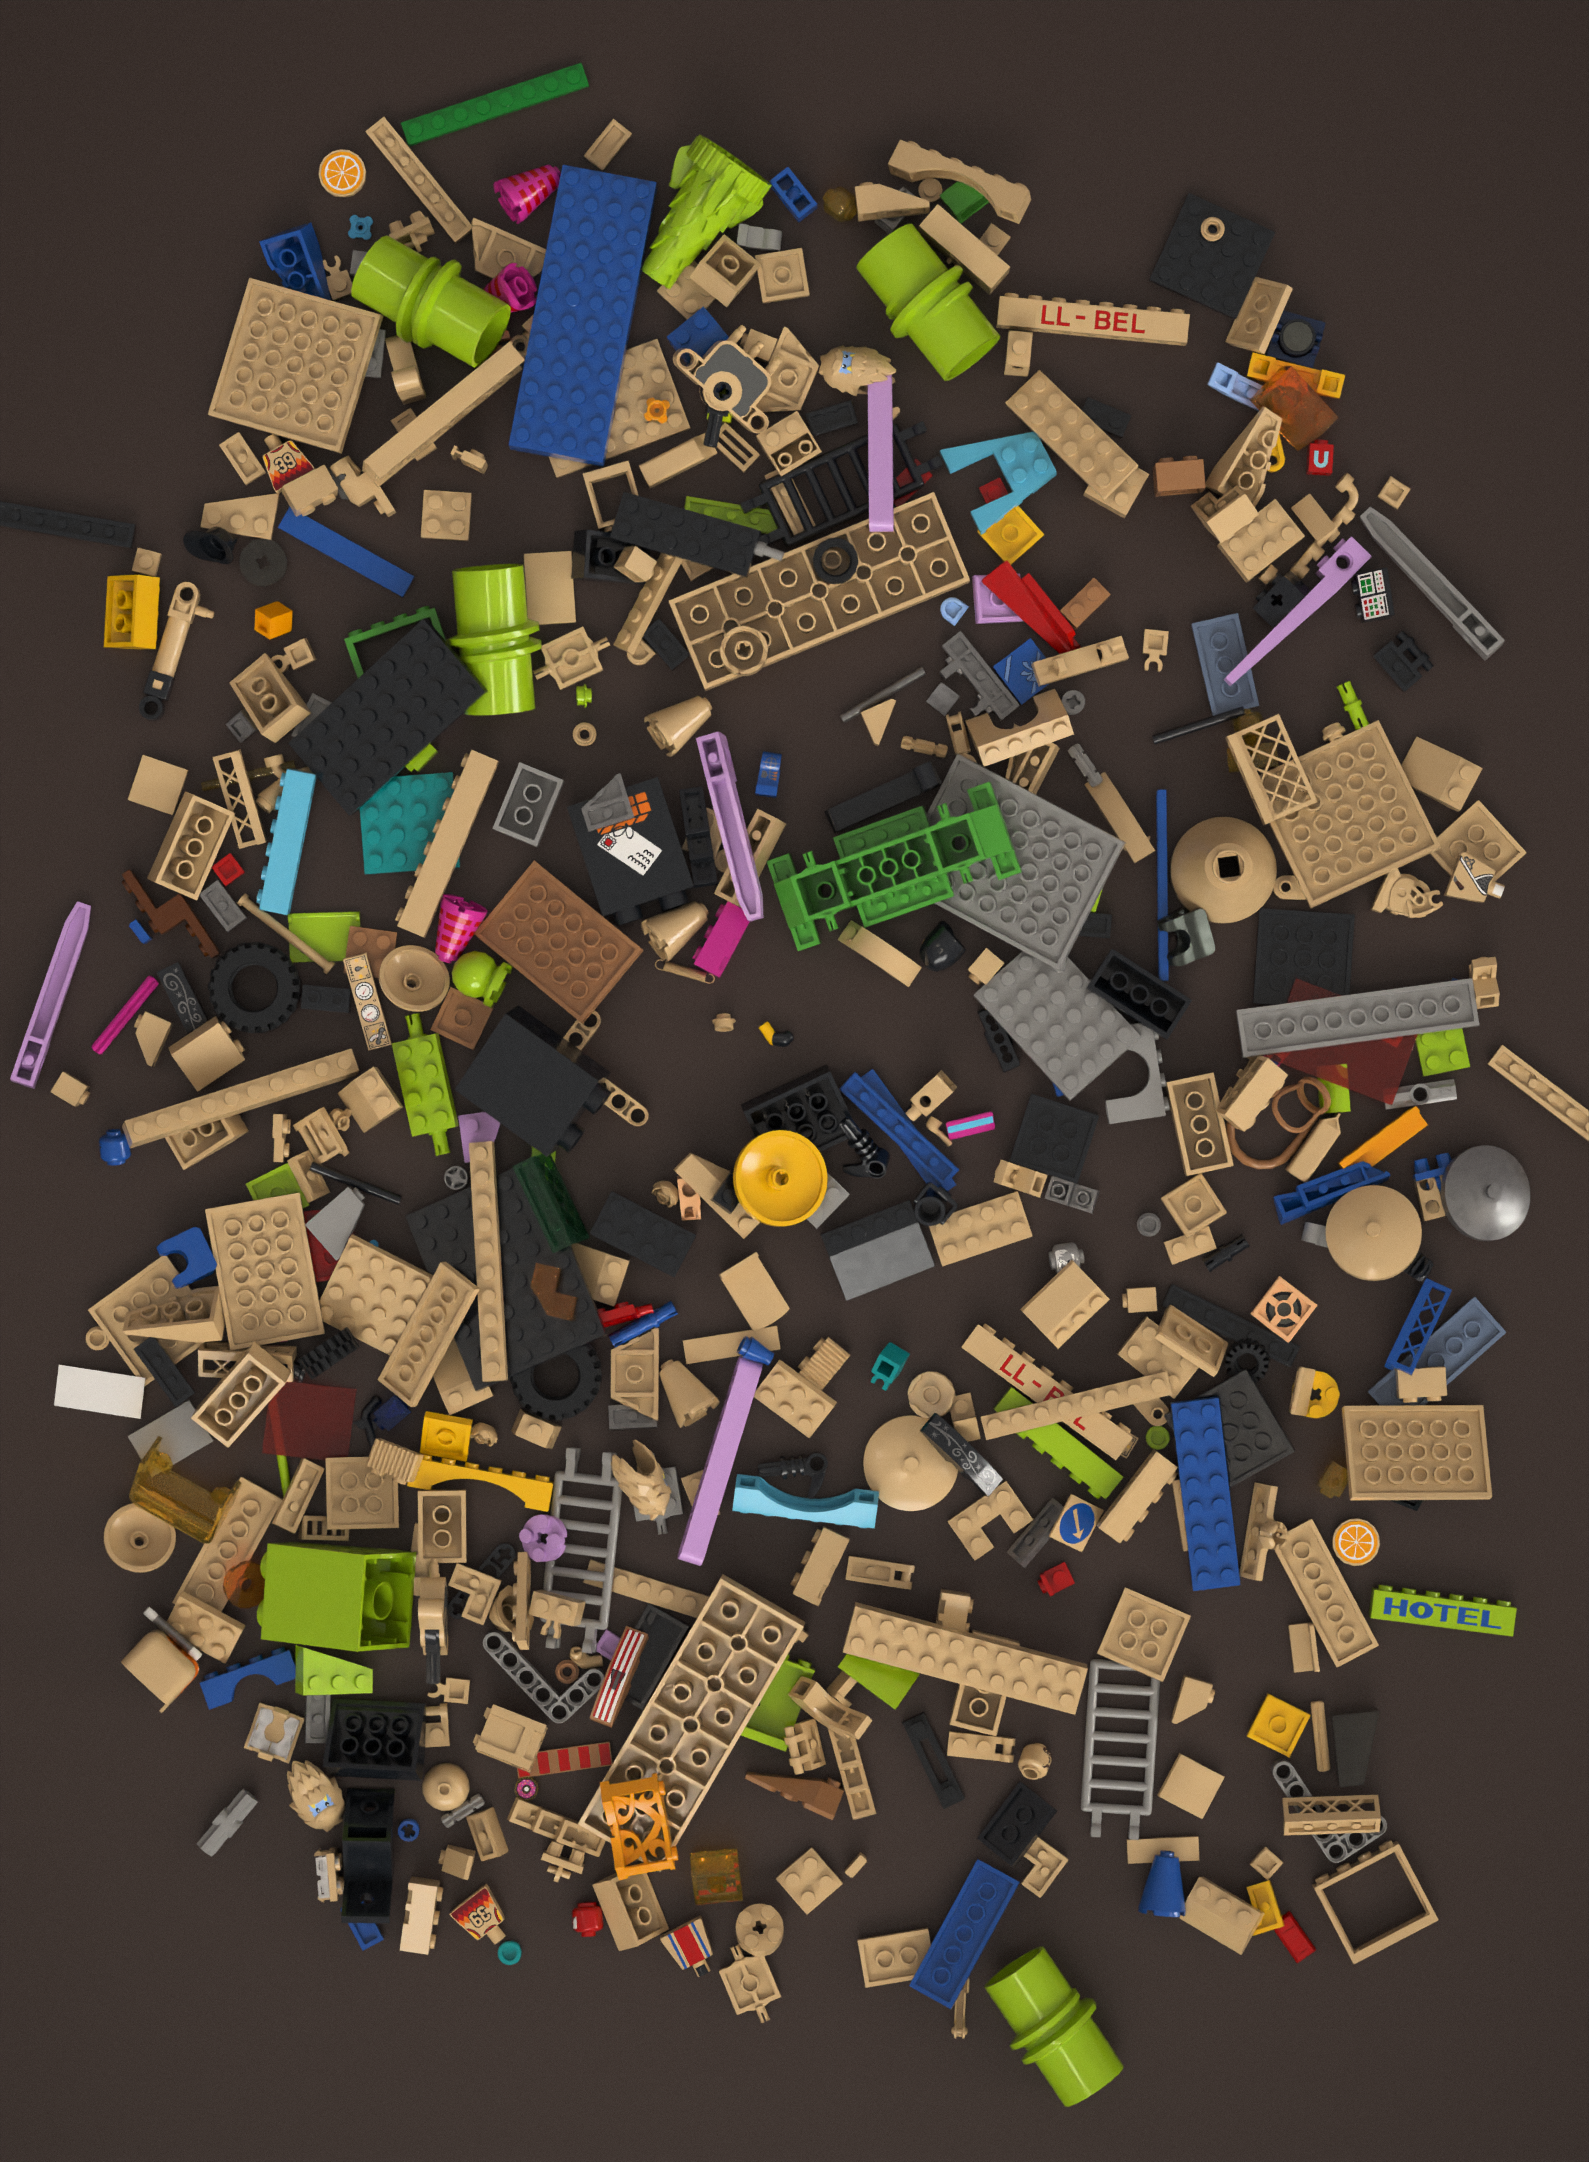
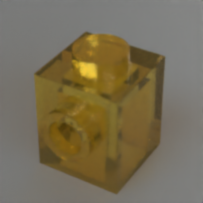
(1333, 1480)

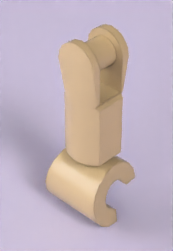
(959, 738)

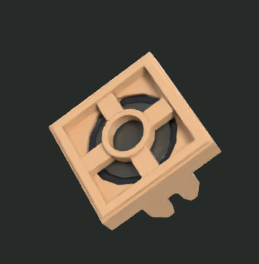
(1282, 1309)

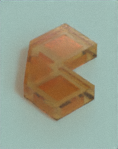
(544, 1287)

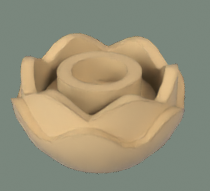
(666, 1193)
(484, 1433)

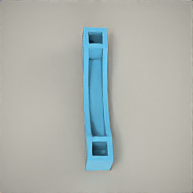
(852, 1508)

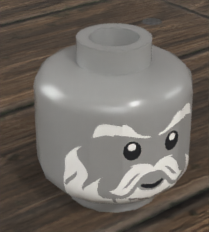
(1063, 1254)

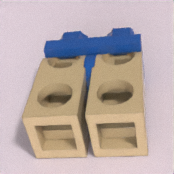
(1428, 1186)

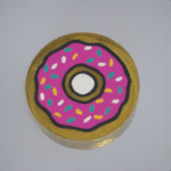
(526, 1788)

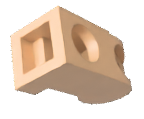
(689, 1201)

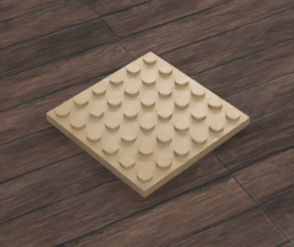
(295, 365)
(1361, 820)

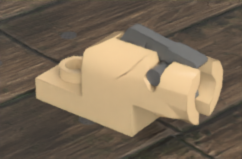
(358, 486)

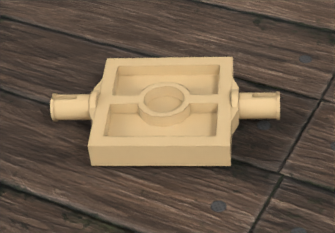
(571, 658)
(749, 1983)

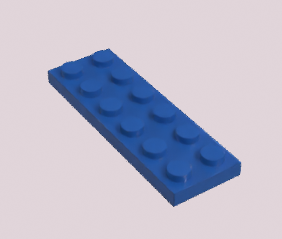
(964, 1934)

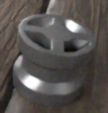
(1076, 701)
(454, 1180)

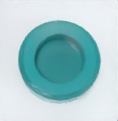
(509, 1952)

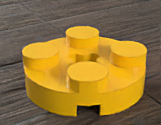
(1329, 1396)

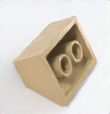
(1064, 1304)
(630, 1909)
(1221, 1915)

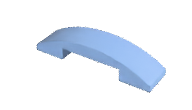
(1233, 385)

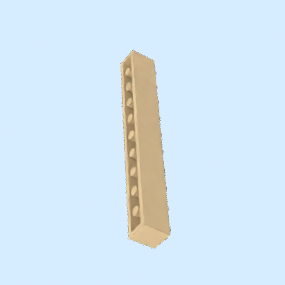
(240, 1098)

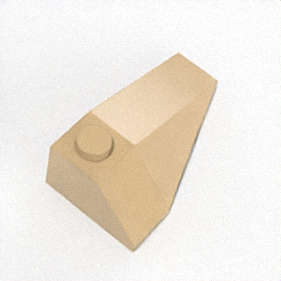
(705, 1180)

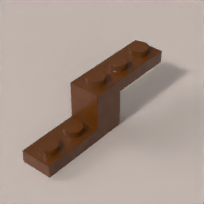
(170, 914)

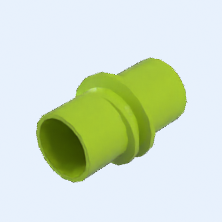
(430, 301)
(928, 302)
(495, 636)
(1054, 2026)

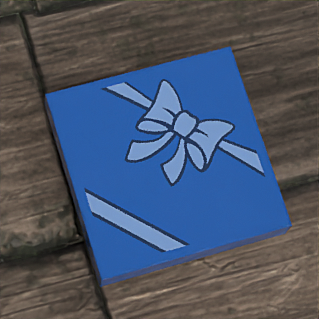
(1018, 672)

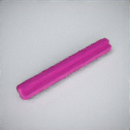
(125, 1015)

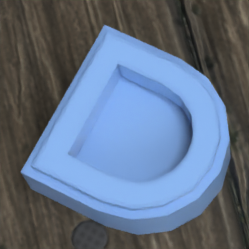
(952, 610)

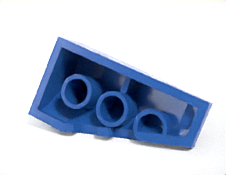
(297, 260)

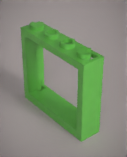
(382, 628)

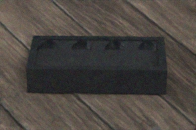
(665, 1638)

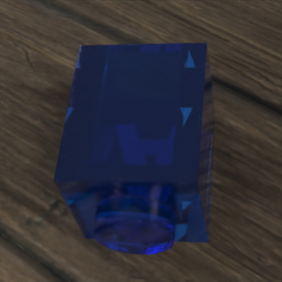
(391, 1413)

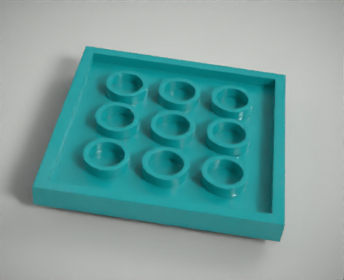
(402, 821)

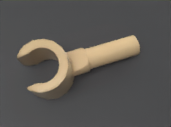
(933, 1125)

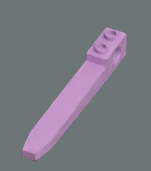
(1331, 581)
(731, 823)
(52, 997)

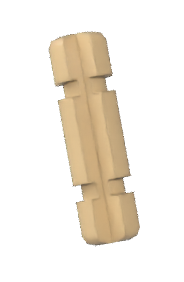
(924, 746)

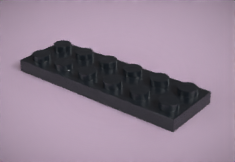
(685, 534)

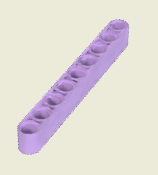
(720, 1461)

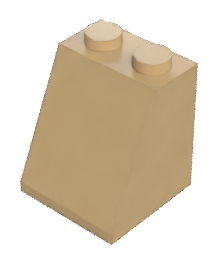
(370, 1099)

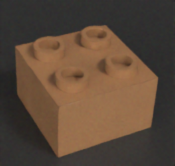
(1179, 477)

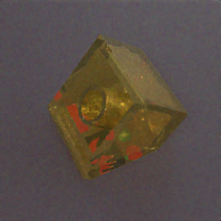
(716, 1876)

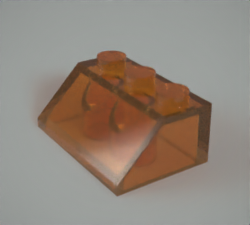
(1299, 406)

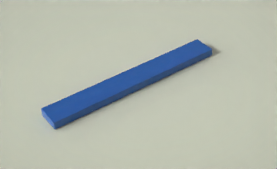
(1162, 889)

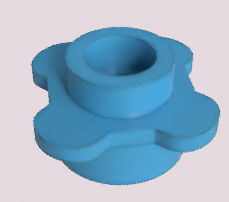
(355, 223)

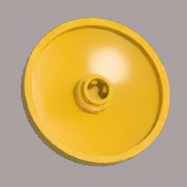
(780, 1178)

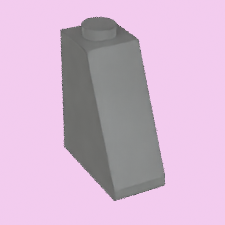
(337, 1221)

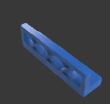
(1407, 1328)

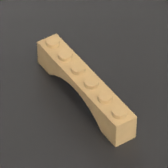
(916, 164)

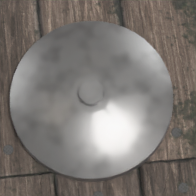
(1485, 1193)

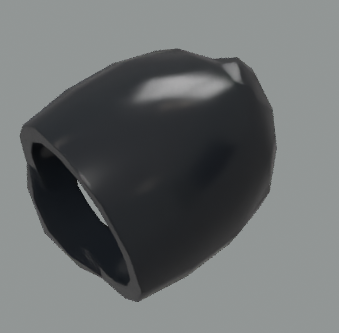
(941, 948)

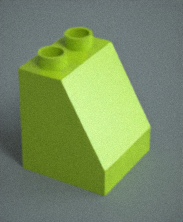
(337, 1596)

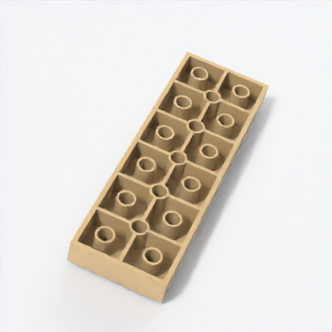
(801, 610)
(700, 1708)

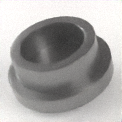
(1148, 1224)

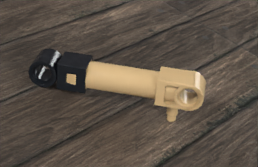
(161, 677)

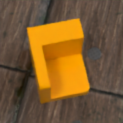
(273, 620)

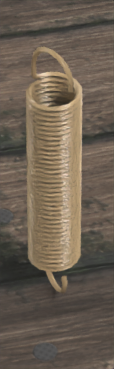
(684, 971)

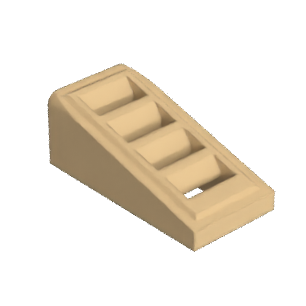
(304, 1524)

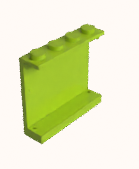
(777, 1707)

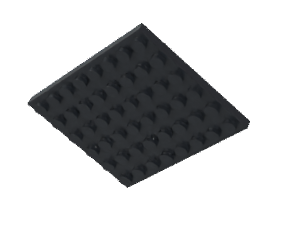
(532, 1337)

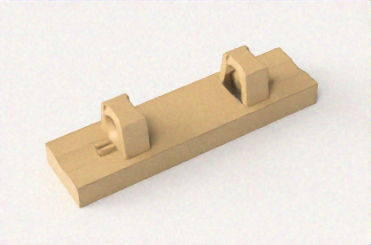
(1079, 661)

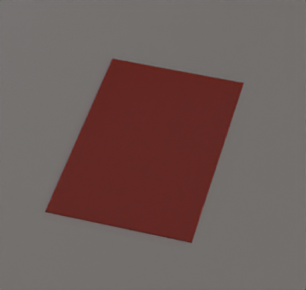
(1372, 1066)

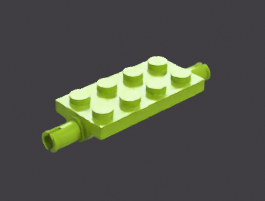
(425, 1084)

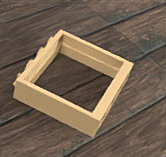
(1393, 1935)

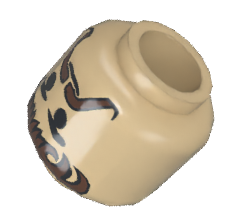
(1034, 1761)

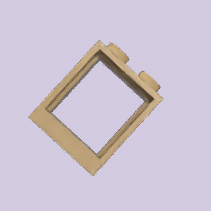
(604, 474)

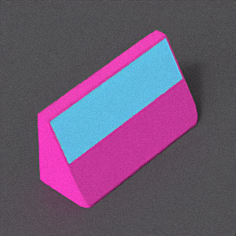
(970, 1125)

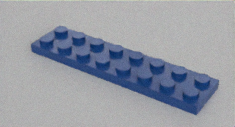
(1205, 1493)

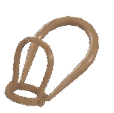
(1303, 1131)

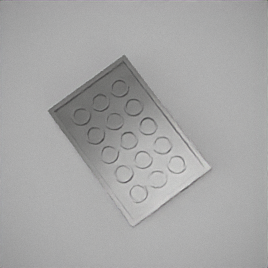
(1057, 1020)

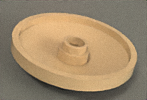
(1373, 1233)
(906, 1465)

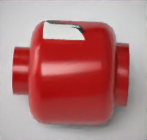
(587, 1919)

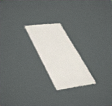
(99, 1391)

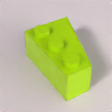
(329, 1675)

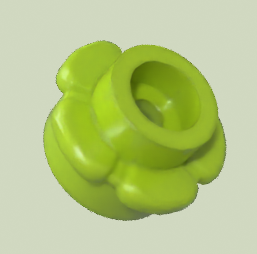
(583, 695)

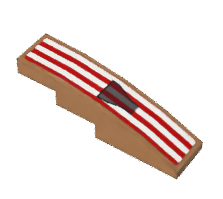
(618, 1676)

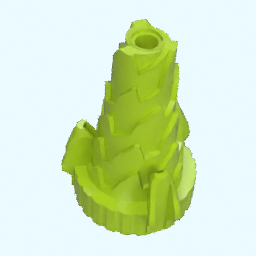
(713, 195)

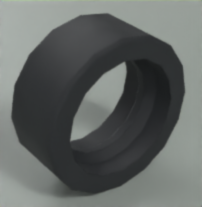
(845, 545)

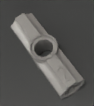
(1435, 1092)
(227, 1822)

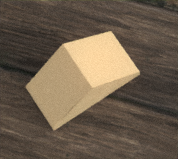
(877, 719)

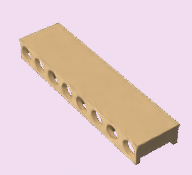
(443, 414)

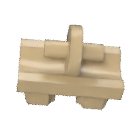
(413, 234)
(574, 1863)

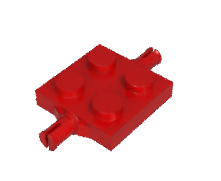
(623, 1313)

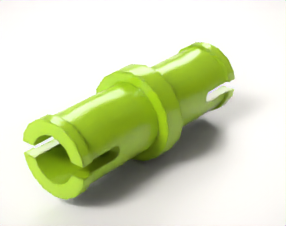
(1352, 705)

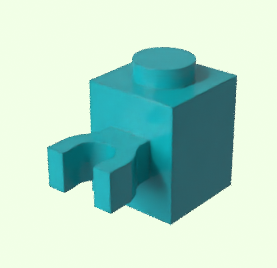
(889, 1364)

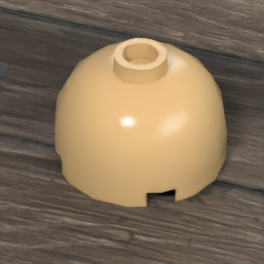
(445, 1786)

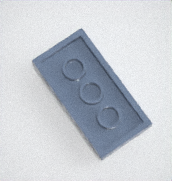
(1219, 651)

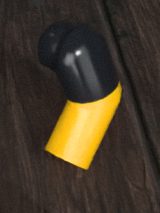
(776, 1038)

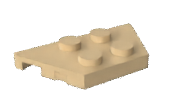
(497, 248)
(792, 378)
(637, 1374)

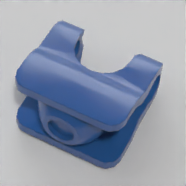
(197, 1253)

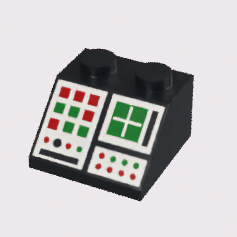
(1373, 595)

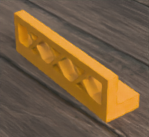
(1386, 1139)

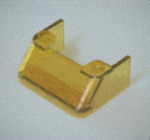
(178, 1499)

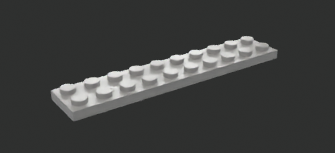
(1357, 1018)

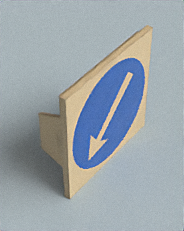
(1076, 1523)

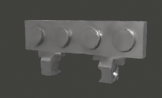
(967, 661)

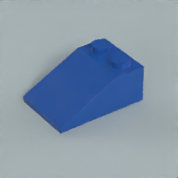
(697, 334)

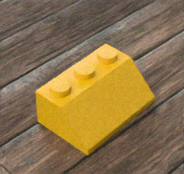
(131, 612)

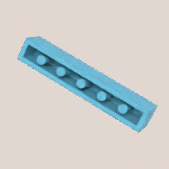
(287, 842)

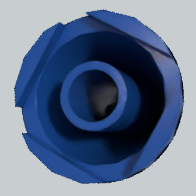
(1164, 1887)

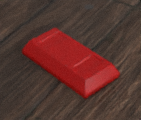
(1294, 1938)

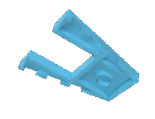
(1021, 462)

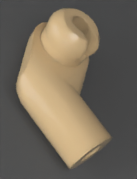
(583, 1660)

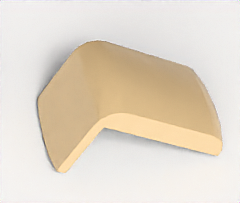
(754, 1292)

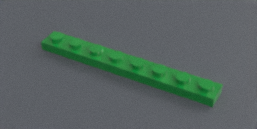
(494, 104)

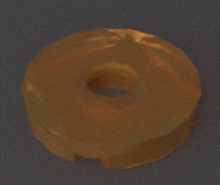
(233, 1582)

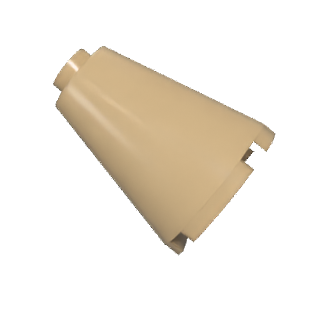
(678, 723)
(674, 928)
(686, 1393)

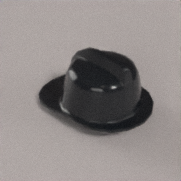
(212, 545)

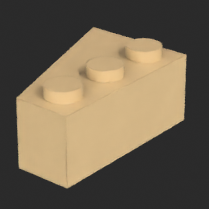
(819, 1565)
(954, 1609)
(421, 1915)

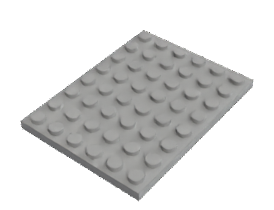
(1060, 863)

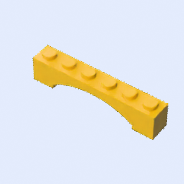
(534, 1492)

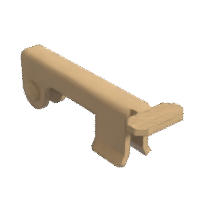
(959, 2014)

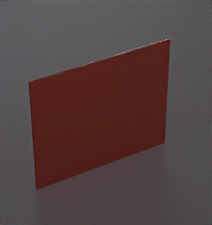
(309, 1421)

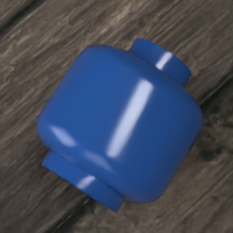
(114, 1147)

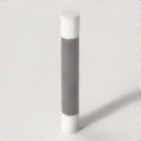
(172, 1633)

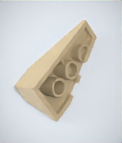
(1247, 458)
(189, 1318)

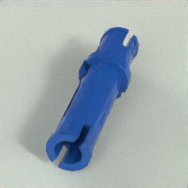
(643, 1324)

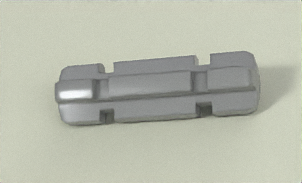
(1085, 765)
(464, 1810)

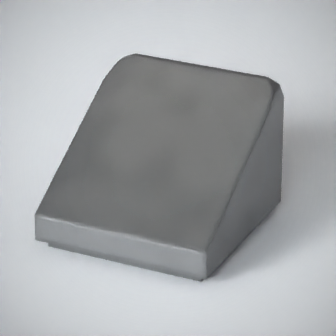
(943, 698)
(242, 725)

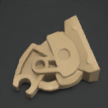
(1401, 896)

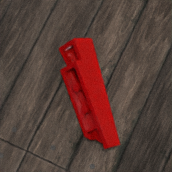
(1032, 606)

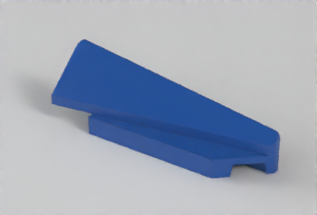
(1326, 1190)

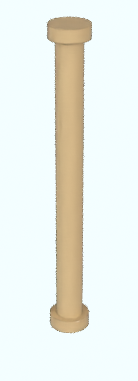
(286, 934)

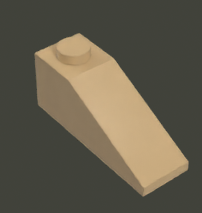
(883, 202)

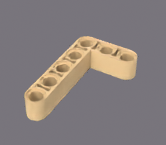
(406, 371)
(631, 1104)

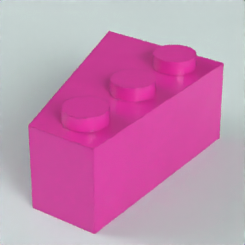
(721, 939)

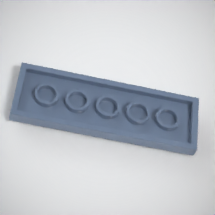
(1452, 1345)

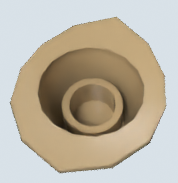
(502, 1610)

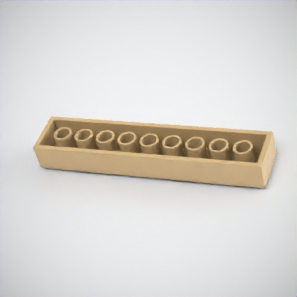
(965, 1658)

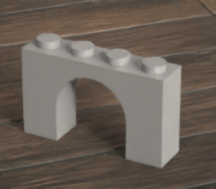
(1150, 1100)

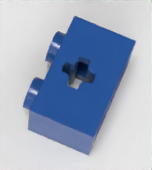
(793, 194)

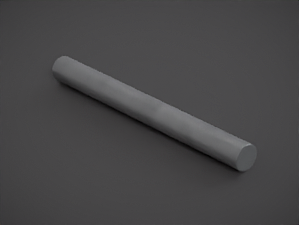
(883, 694)

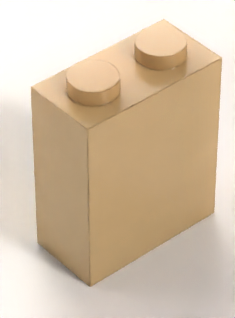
(207, 1053)

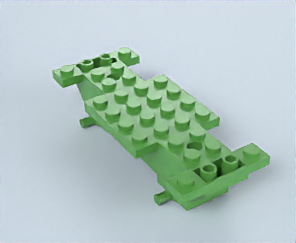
(893, 866)

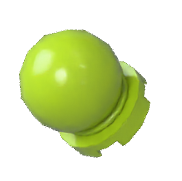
(478, 976)

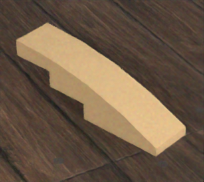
(1120, 819)
(853, 1775)
(555, 1826)

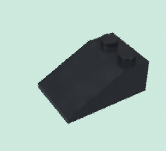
(596, 555)

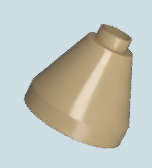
(1197, 875)

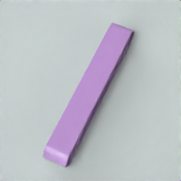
(880, 456)

